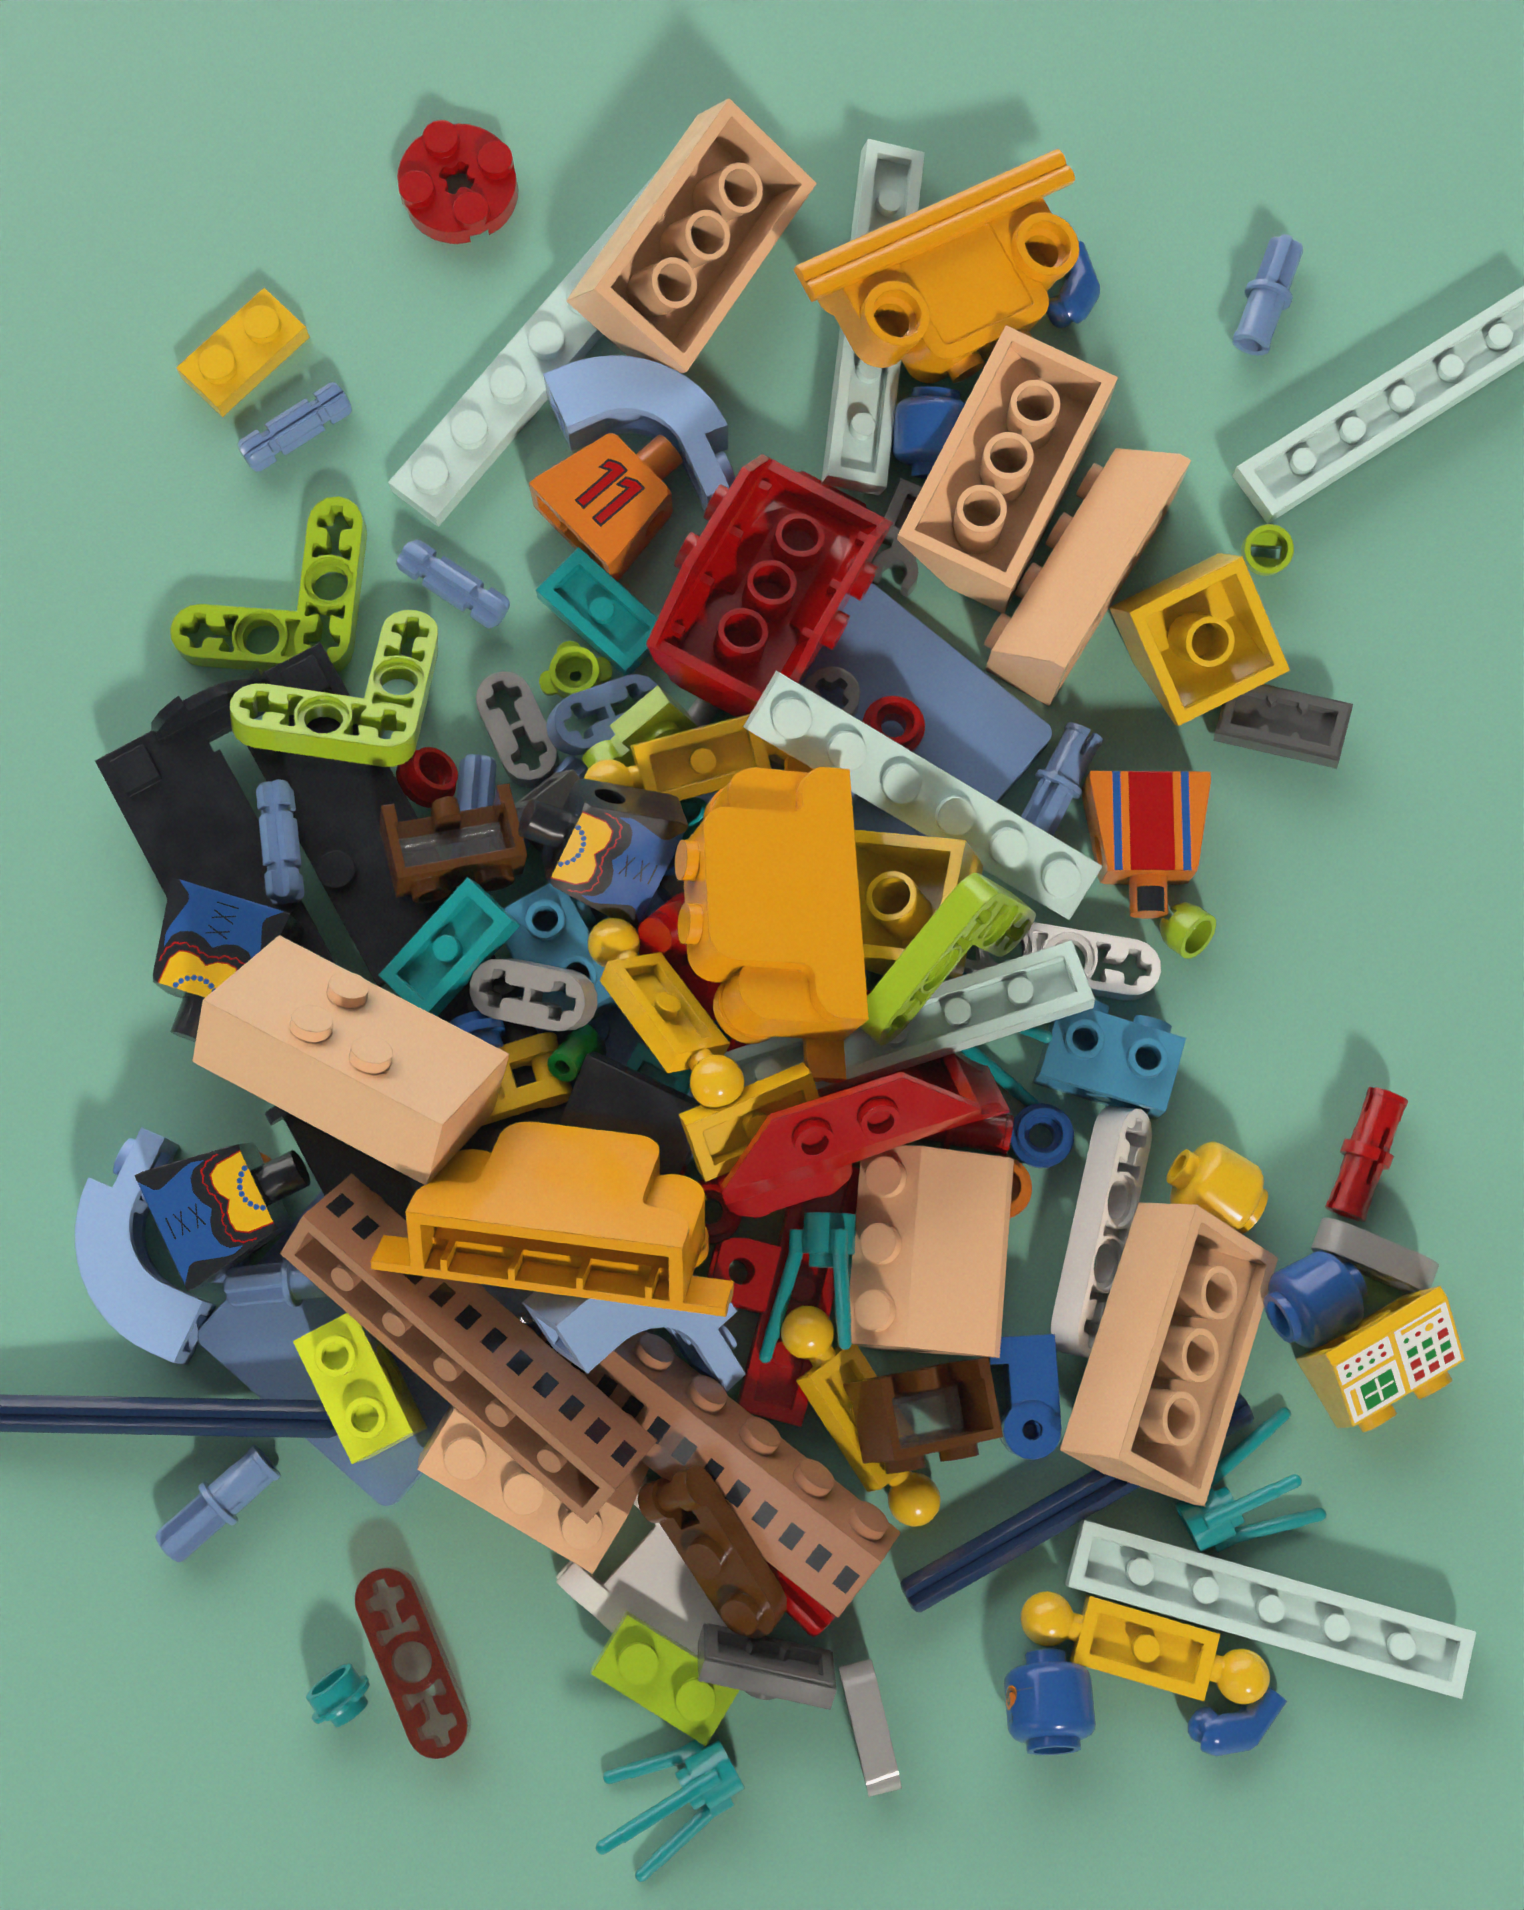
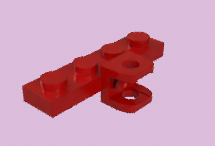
(772, 1387)

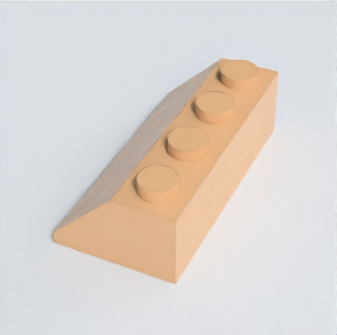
(1006, 467)
(1084, 570)
(1170, 1352)

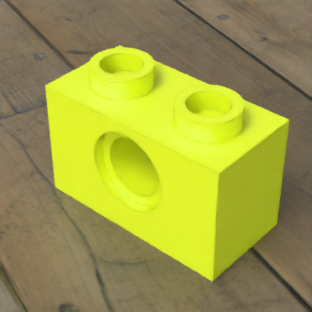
(359, 1387)

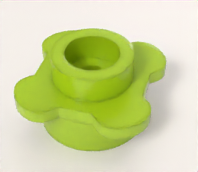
(572, 658)

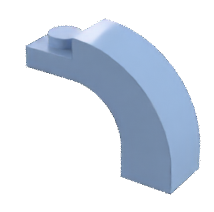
(644, 399)
(117, 1261)
(592, 1328)

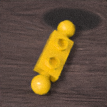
(690, 760)
(665, 1013)
(809, 1335)
(1145, 1647)

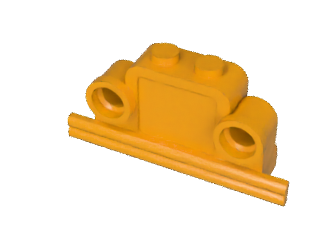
(950, 274)
(779, 910)
(563, 1218)

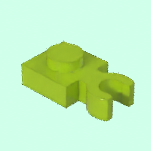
(648, 719)

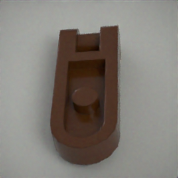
(716, 1550)

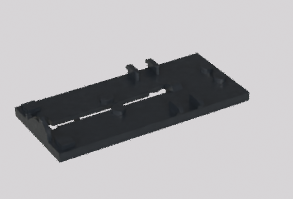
(204, 832)

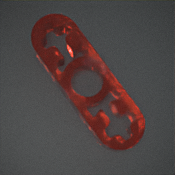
(446, 1702)

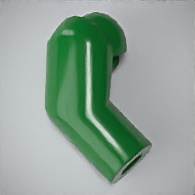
(569, 1056)

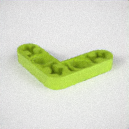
(294, 627)
(372, 713)
(972, 914)

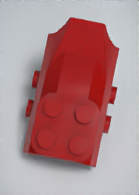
(764, 584)
(812, 1145)

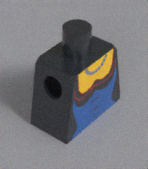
(607, 844)
(207, 941)
(221, 1207)

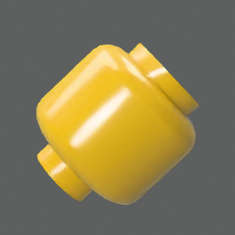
(1219, 1184)

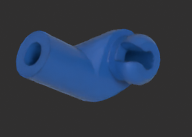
(1077, 294)
(1235, 1730)

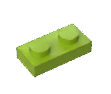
(662, 1678)

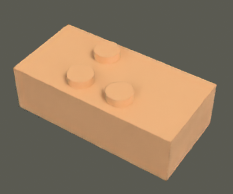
(692, 239)
(350, 1058)

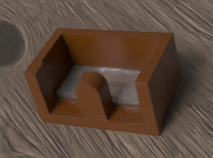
(452, 844)
(925, 1412)

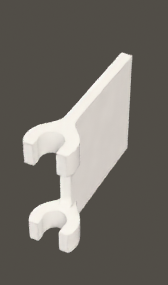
(648, 1584)

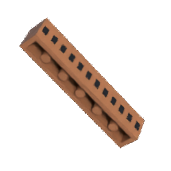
(471, 1353)
(784, 1501)

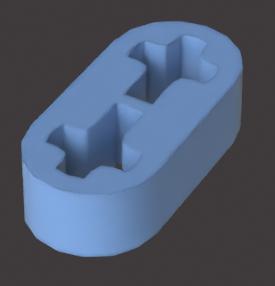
(589, 702)

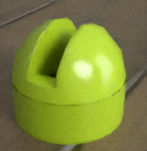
(1270, 537)
(1188, 929)

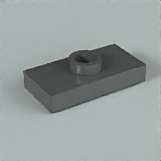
(1286, 724)
(766, 1667)

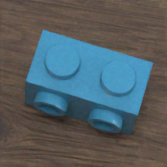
(557, 935)
(1112, 1059)

